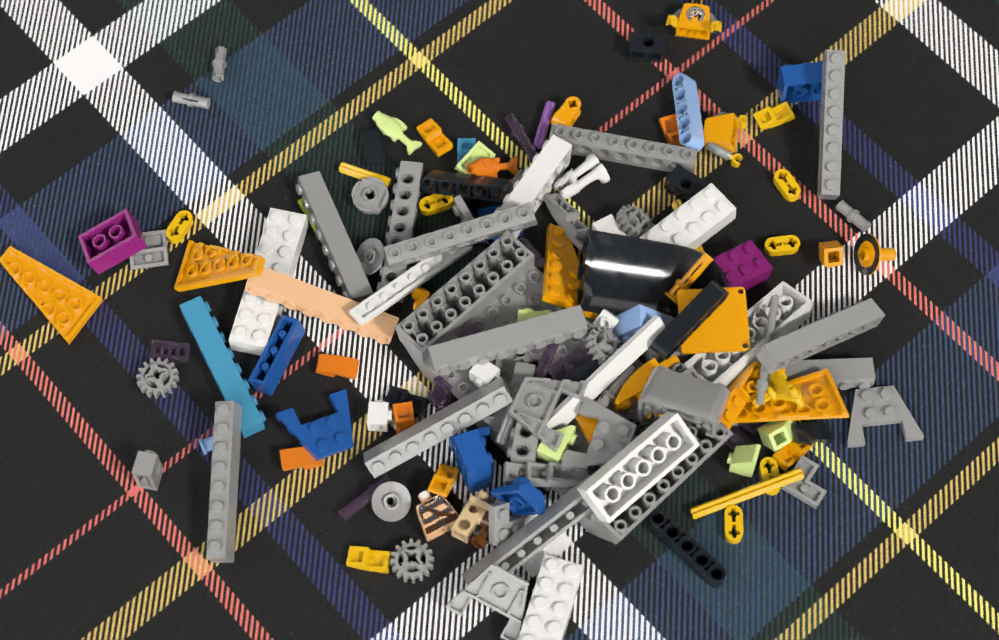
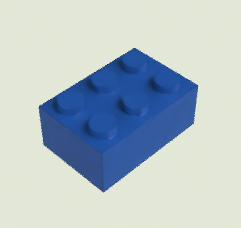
(800, 82)
(473, 460)

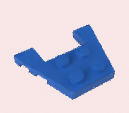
(325, 435)

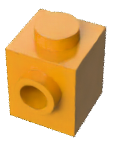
(830, 253)

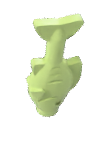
(394, 129)

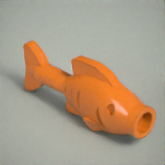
(490, 167)

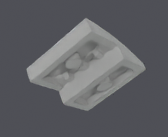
(154, 254)

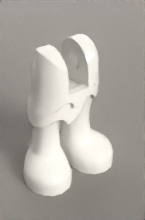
(570, 179)

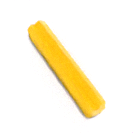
(361, 173)

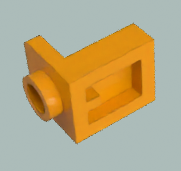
(420, 295)

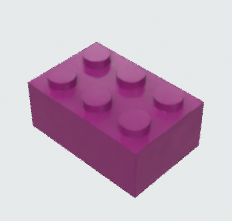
(112, 241)
(744, 266)

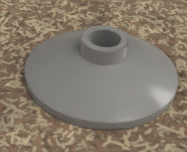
(371, 255)
(400, 505)

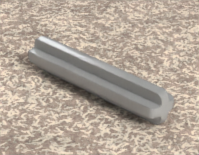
(506, 424)

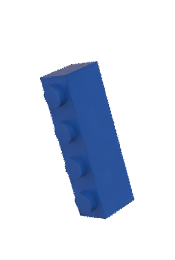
(277, 355)

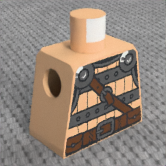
(435, 515)

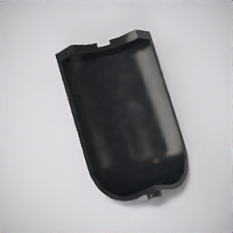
(635, 271)

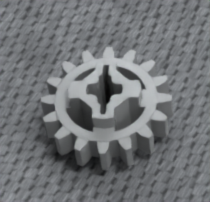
(633, 221)
(602, 343)
(147, 378)
(413, 569)

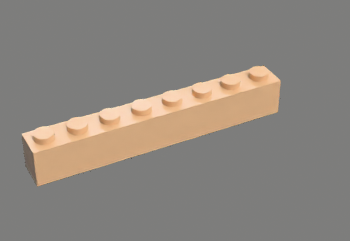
(319, 303)

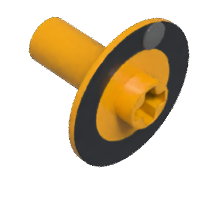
(869, 254)

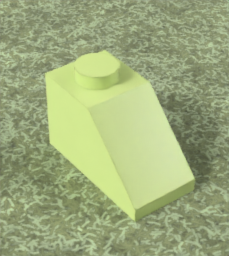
(744, 459)

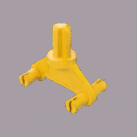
(780, 389)

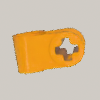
(568, 112)

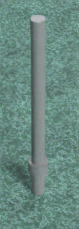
(762, 383)

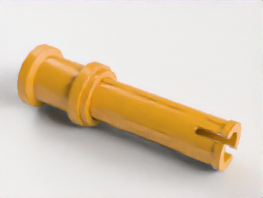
(680, 284)

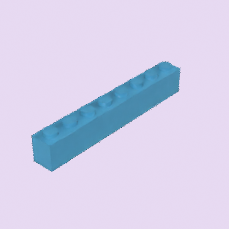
(221, 364)

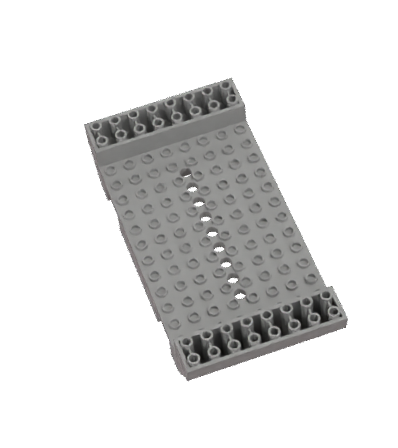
(489, 297)

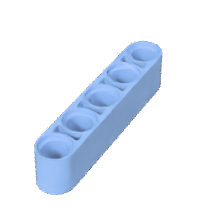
(688, 112)

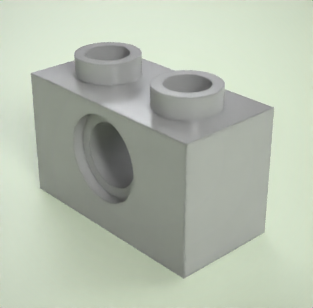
(147, 470)

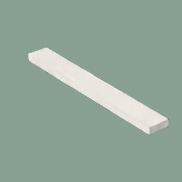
(404, 284)
(608, 372)

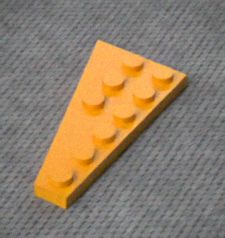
(215, 265)
(561, 271)
(57, 297)
(820, 399)

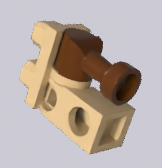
(474, 513)

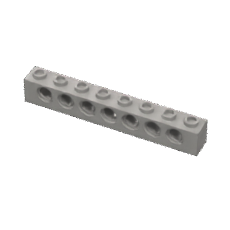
(626, 149)
(407, 172)
(460, 235)

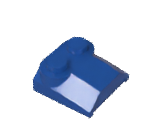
(522, 497)

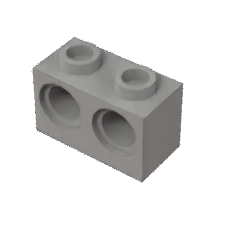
(527, 444)

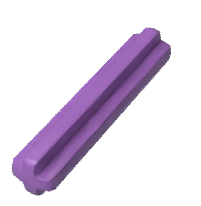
(544, 125)

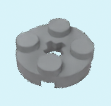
(373, 205)

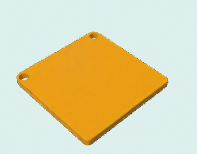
(724, 329)

